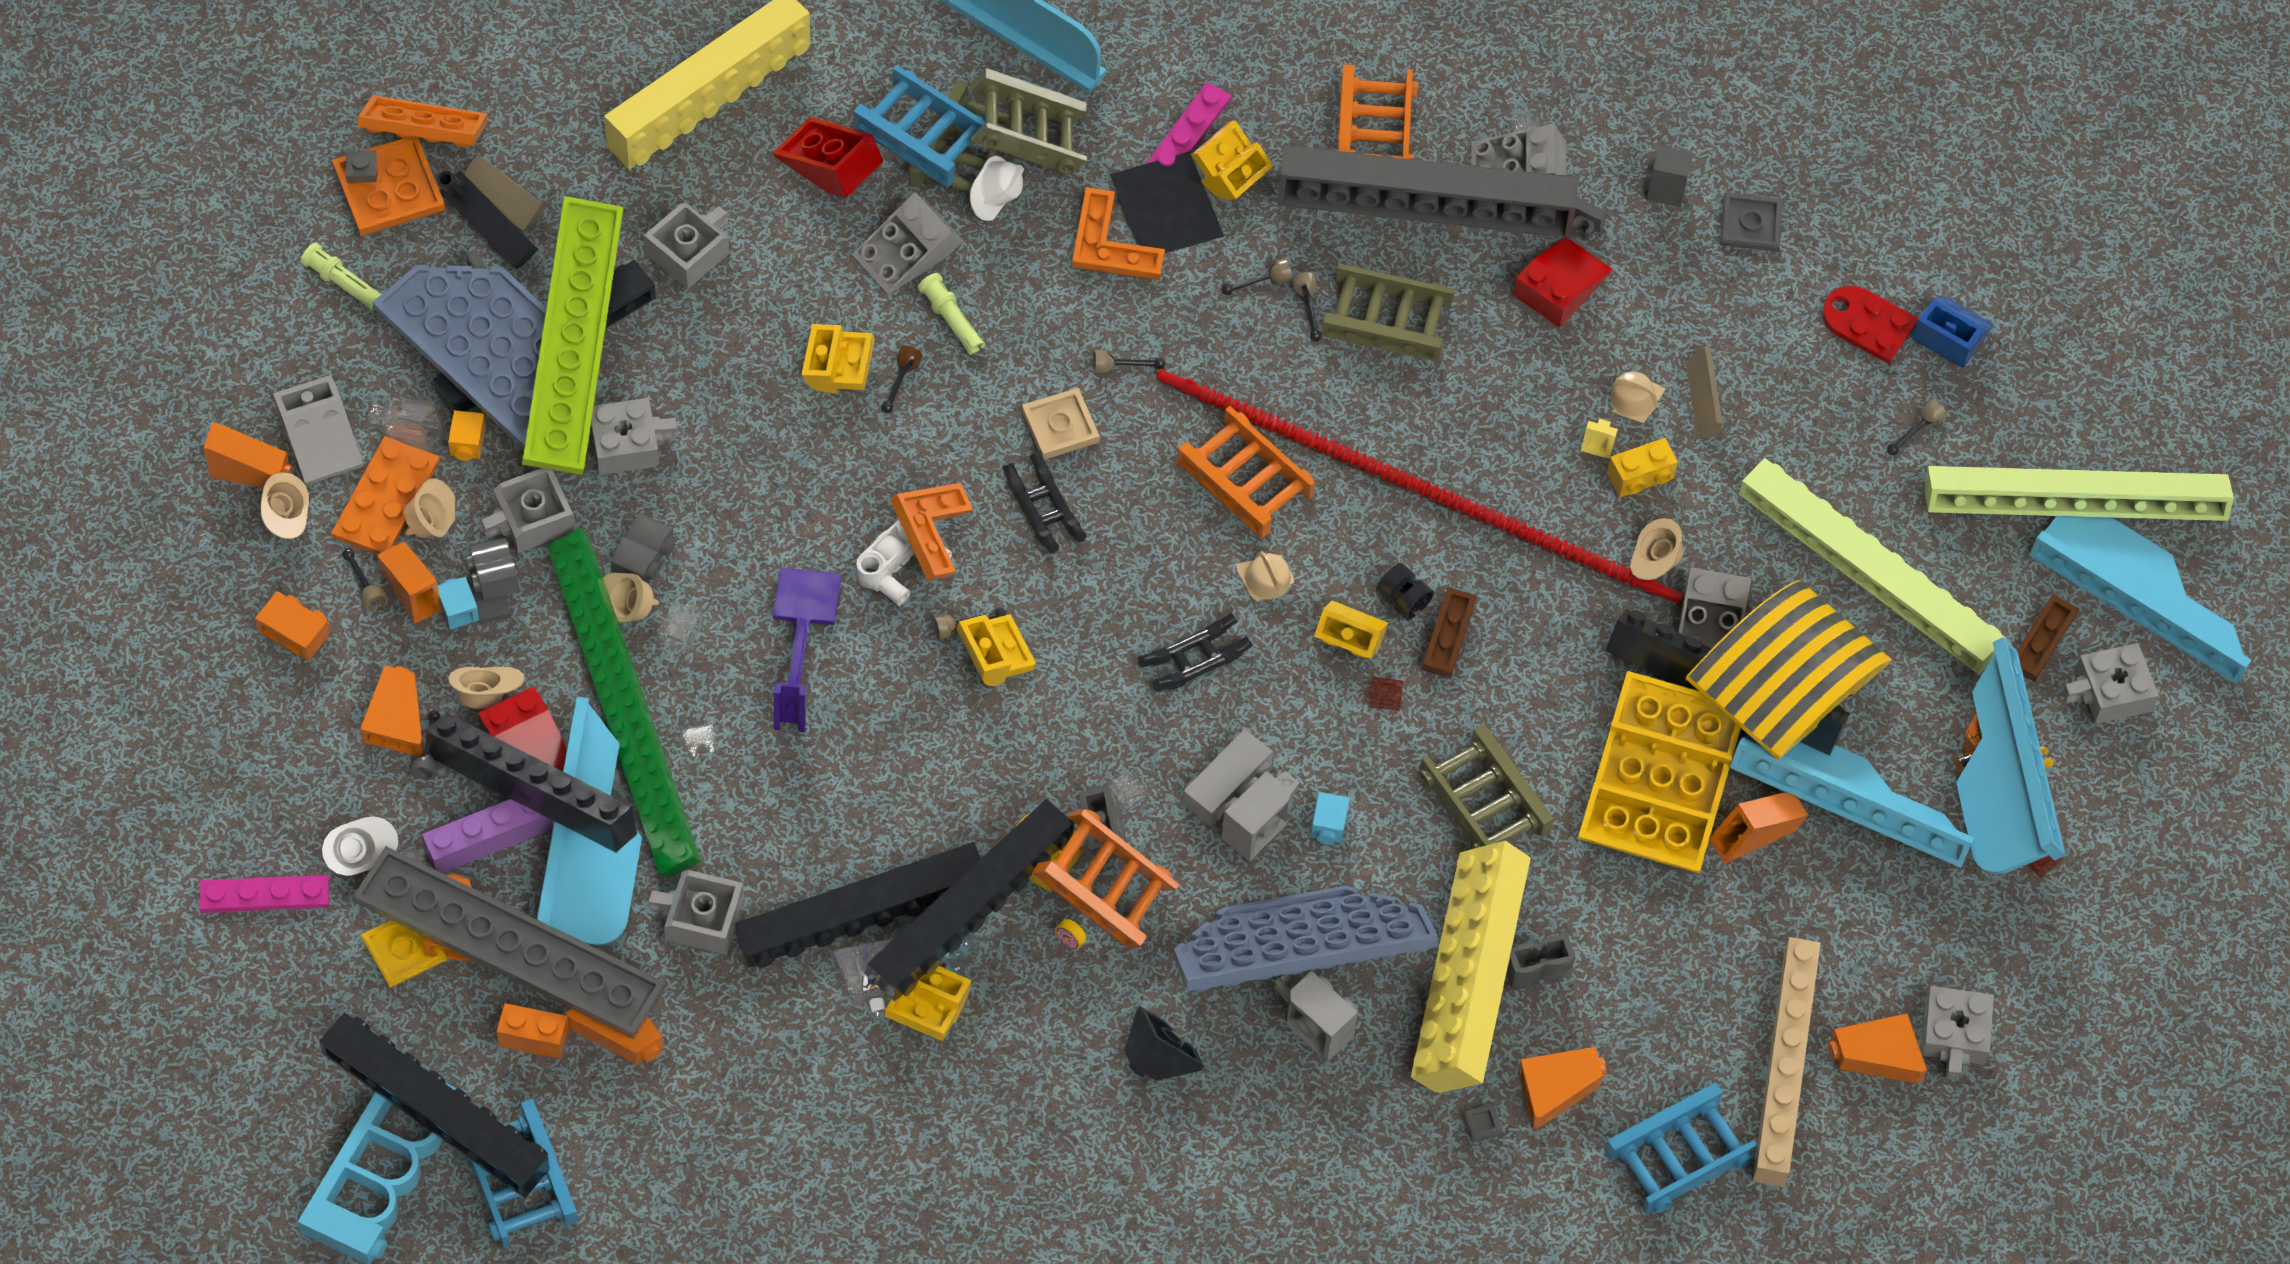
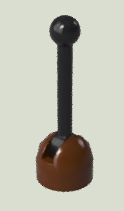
(908, 360)

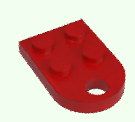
(1869, 321)

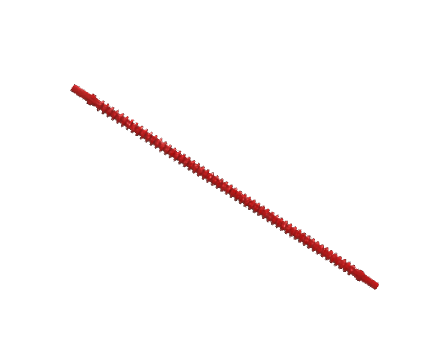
(1417, 485)

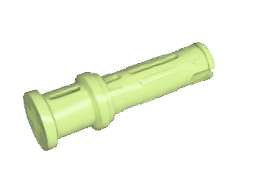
(332, 270)
(945, 304)

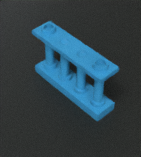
(913, 150)
(1679, 1117)
(560, 1207)

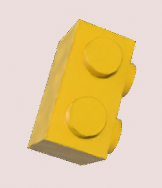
(1642, 467)
(1350, 630)

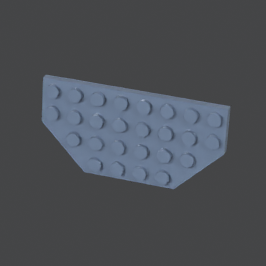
(476, 331)
(1300, 935)

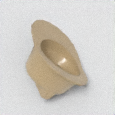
(1635, 396)
(280, 496)
(430, 510)
(1661, 541)
(1265, 576)
(629, 596)
(484, 686)

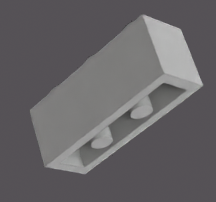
(1227, 777)

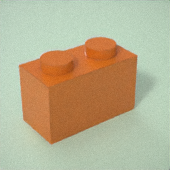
(293, 625)
(532, 1031)

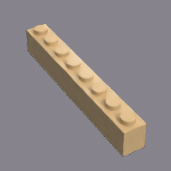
(1786, 1062)

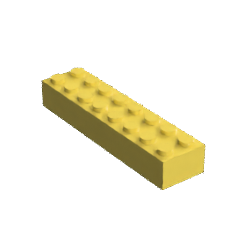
(707, 81)
(1470, 967)

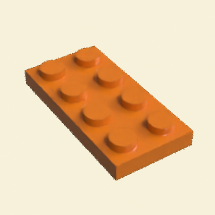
(422, 120)
(377, 506)

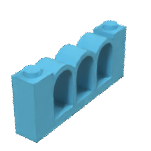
(342, 1229)

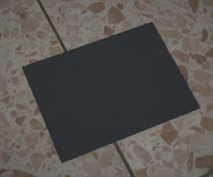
(1167, 204)

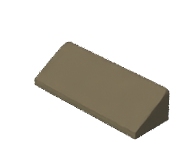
(505, 194)
(1704, 394)

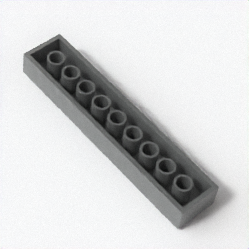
(1427, 191)

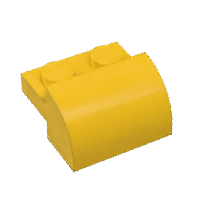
(1231, 162)
(837, 359)
(995, 648)
(932, 1004)

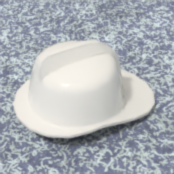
(995, 186)
(358, 841)

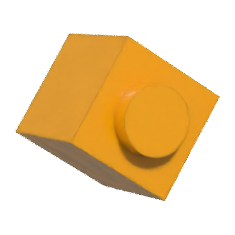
(467, 435)

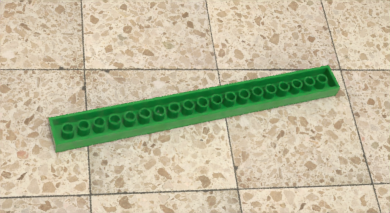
(624, 704)

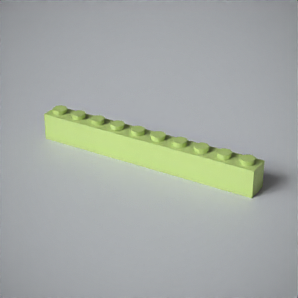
(2078, 493)
(1870, 564)

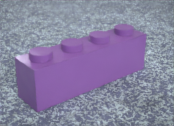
(482, 834)

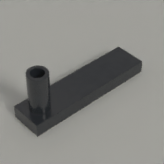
(486, 218)

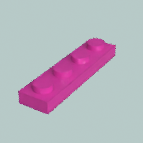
(1192, 124)
(264, 894)

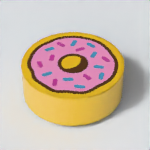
(1070, 934)

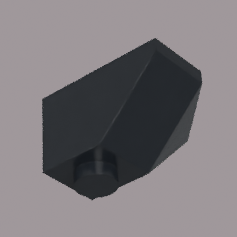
(1157, 1050)

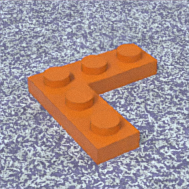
(1097, 254)
(916, 514)

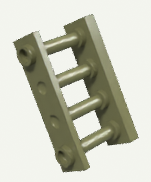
(960, 95)
(1034, 99)
(1380, 336)
(1500, 770)

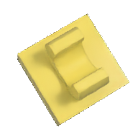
(1599, 438)

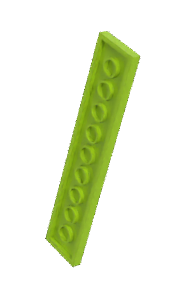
(572, 336)

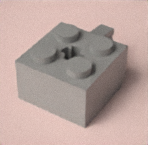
(688, 243)
(628, 435)
(530, 510)
(2113, 684)
(1258, 813)
(685, 910)
(1317, 1013)
(1961, 1044)

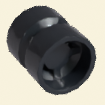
(1400, 588)

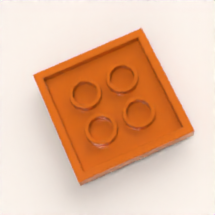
(402, 190)

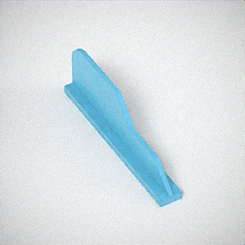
(1041, 34)
(2141, 584)
(2005, 780)
(1855, 791)
(585, 884)

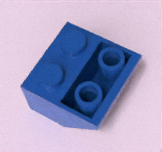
(1951, 330)

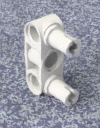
(885, 557)

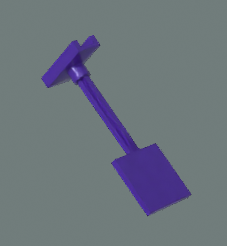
(807, 599)

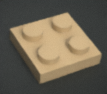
(1060, 423)

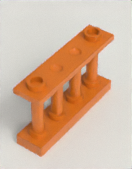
(1351, 109)
(1237, 497)
(1079, 892)

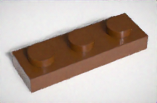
(1449, 632)
(2045, 636)

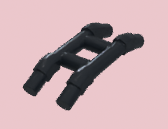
(1048, 488)
(1203, 639)

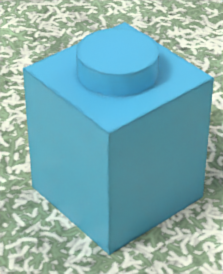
(457, 603)
(1330, 818)

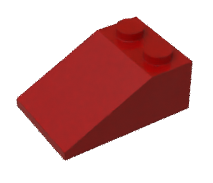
(830, 155)
(1560, 280)
(526, 725)

